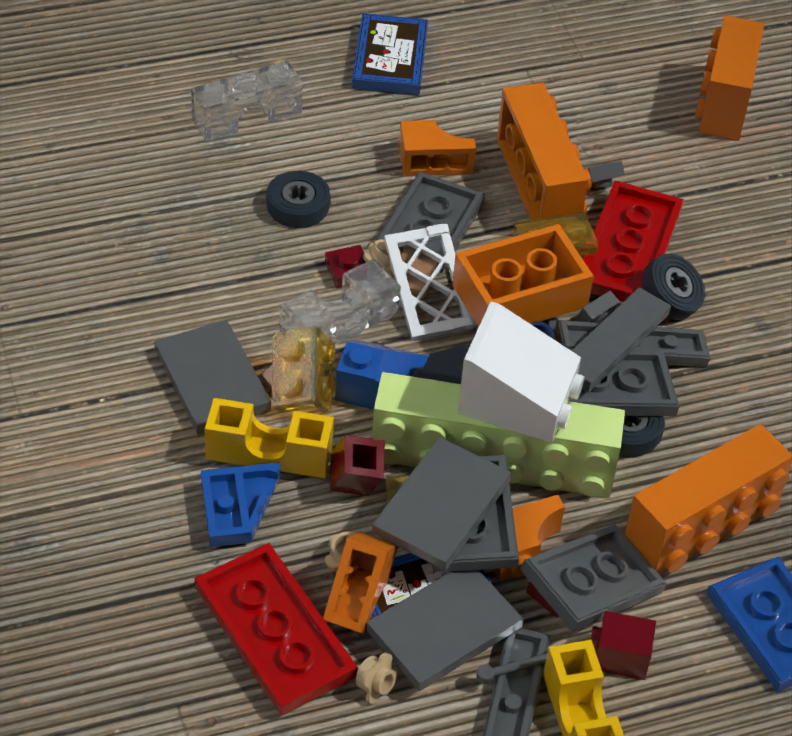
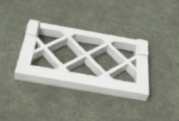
(409, 302)

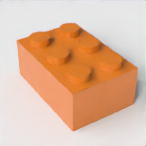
(729, 77)
(528, 274)

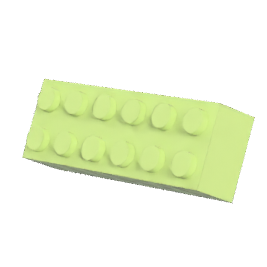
(417, 411)

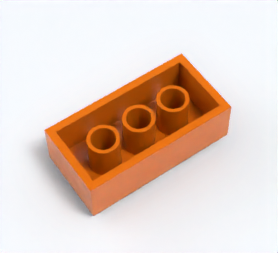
(541, 153)
(709, 499)

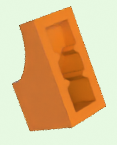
(434, 151)
(532, 526)
(359, 580)

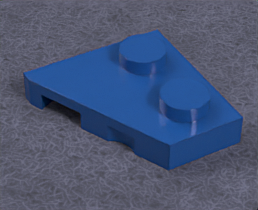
(237, 501)

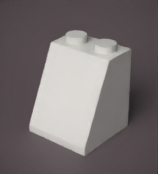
(518, 377)

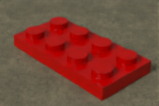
(630, 235)
(275, 628)

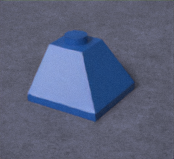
(362, 367)

